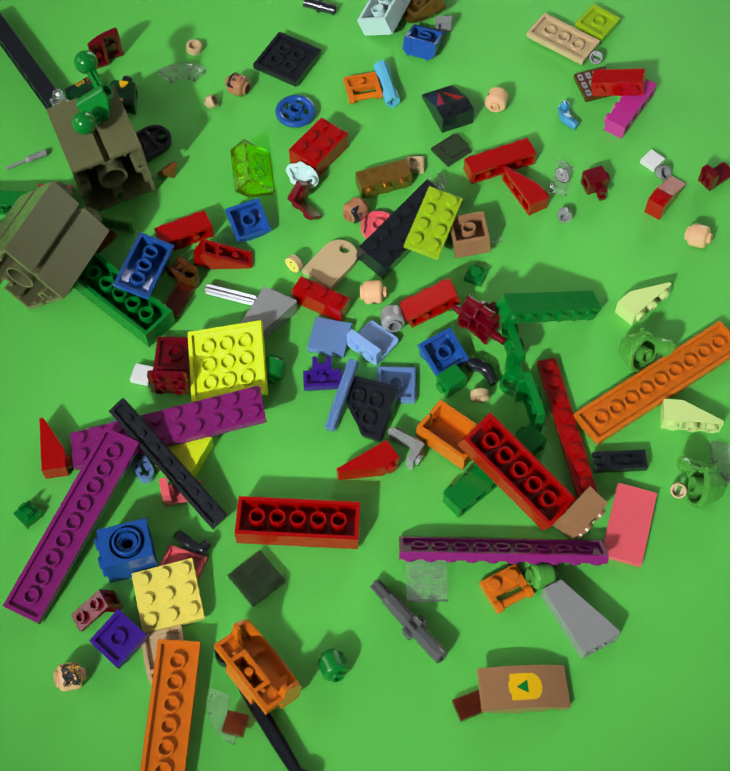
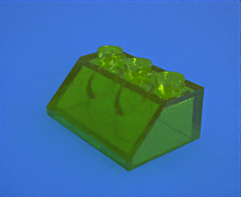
(252, 170)

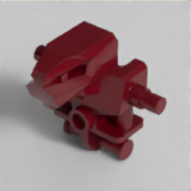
(480, 319)

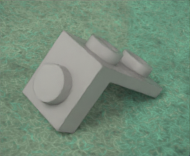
(415, 444)

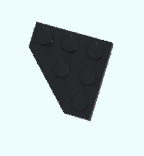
(372, 406)

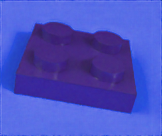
(118, 638)

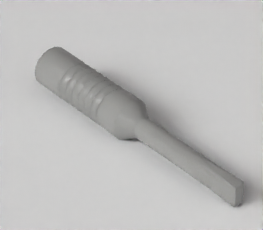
(30, 158)

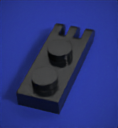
(619, 461)

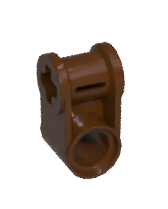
(184, 273)

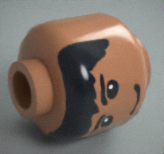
(238, 84)
(355, 210)

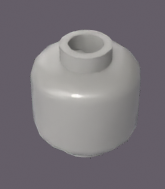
(392, 318)

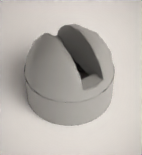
(596, 61)
(663, 172)
(566, 215)

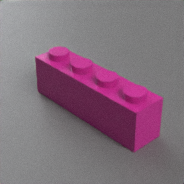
(628, 110)

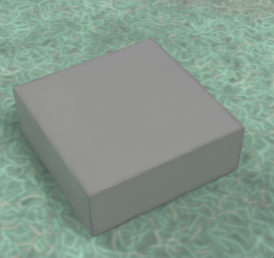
(443, 23)

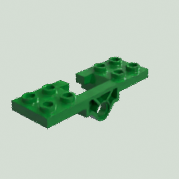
(523, 383)

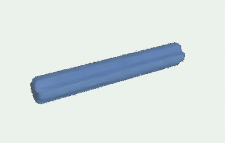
(341, 395)

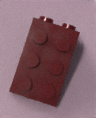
(171, 366)

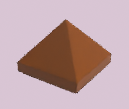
(169, 170)

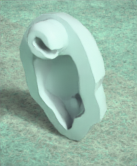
(302, 172)

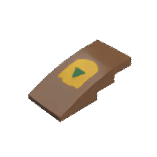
(523, 688)

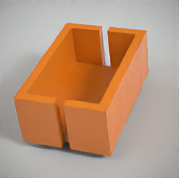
(445, 432)

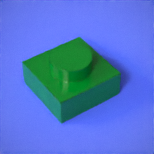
(475, 275)

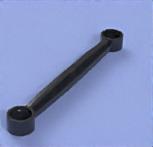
(271, 731)

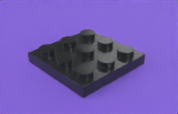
(287, 59)

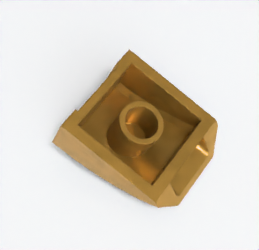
(422, 10)

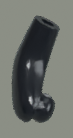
(484, 369)
(190, 544)

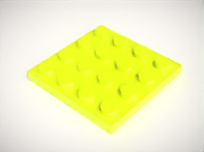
(227, 360)

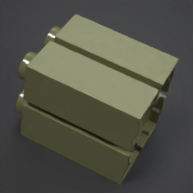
(105, 160)
(47, 244)

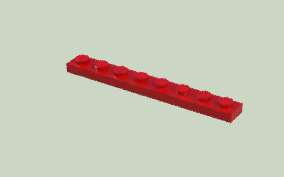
(565, 426)

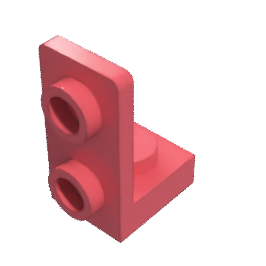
(170, 494)

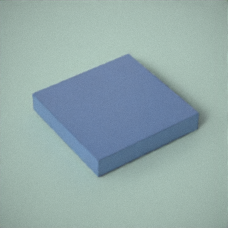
(329, 337)
(402, 377)

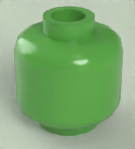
(541, 575)

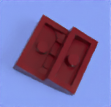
(106, 47)

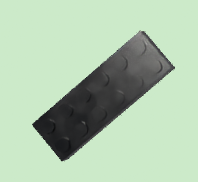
(385, 246)

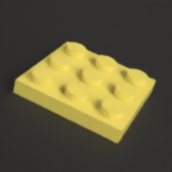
(168, 596)

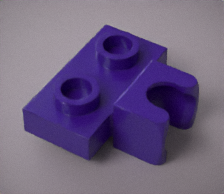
(322, 376)

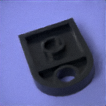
(151, 144)

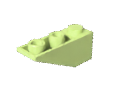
(638, 302)
(685, 416)

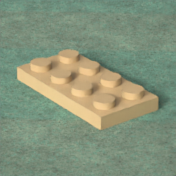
(563, 38)

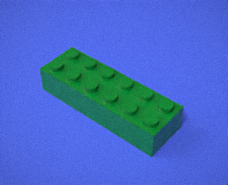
(138, 315)

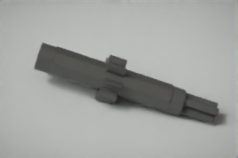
(413, 626)

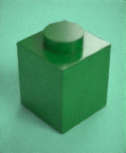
(451, 381)

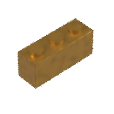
(383, 178)

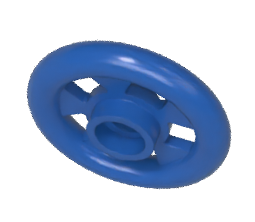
(295, 111)

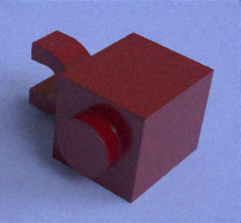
(595, 181)

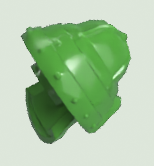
(643, 348)
(702, 481)

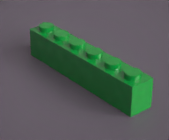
(547, 307)
(477, 484)

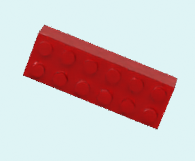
(516, 471)
(297, 522)

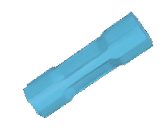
(390, 94)

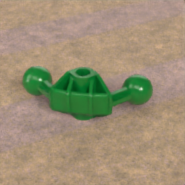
(95, 105)

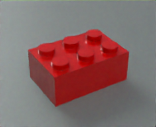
(319, 146)

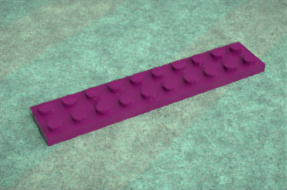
(185, 421)
(72, 526)
(502, 549)

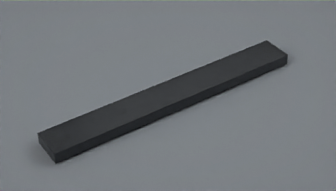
(168, 463)

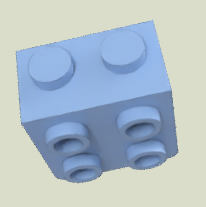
(372, 342)

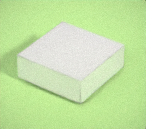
(652, 160)
(139, 374)

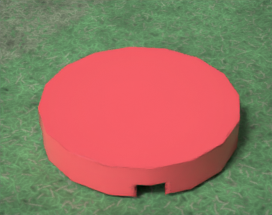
(372, 222)

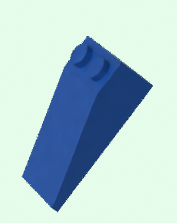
(144, 266)

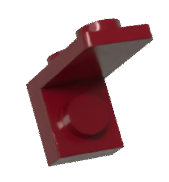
(713, 177)
(297, 196)
(94, 607)

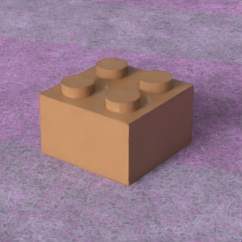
(470, 235)
(581, 514)

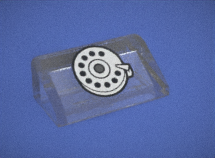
(561, 178)

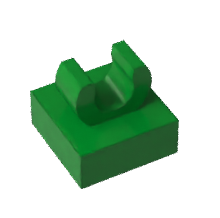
(27, 514)

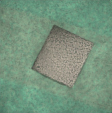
(451, 149)

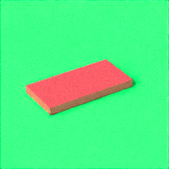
(629, 524)

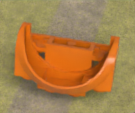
(257, 668)

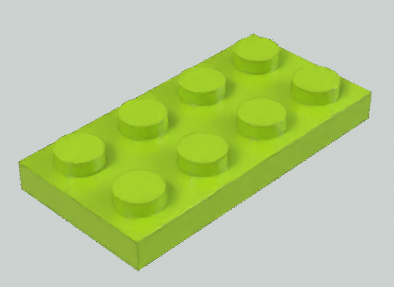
(433, 223)

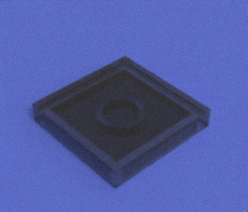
(256, 578)

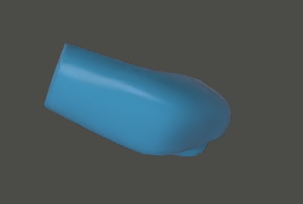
(565, 116)

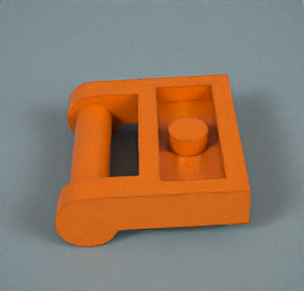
(361, 83)
(502, 583)

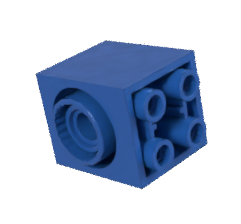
(125, 549)

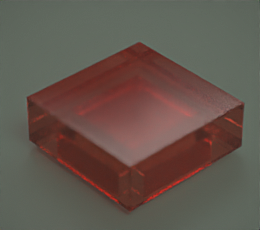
(235, 724)

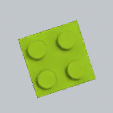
(597, 22)

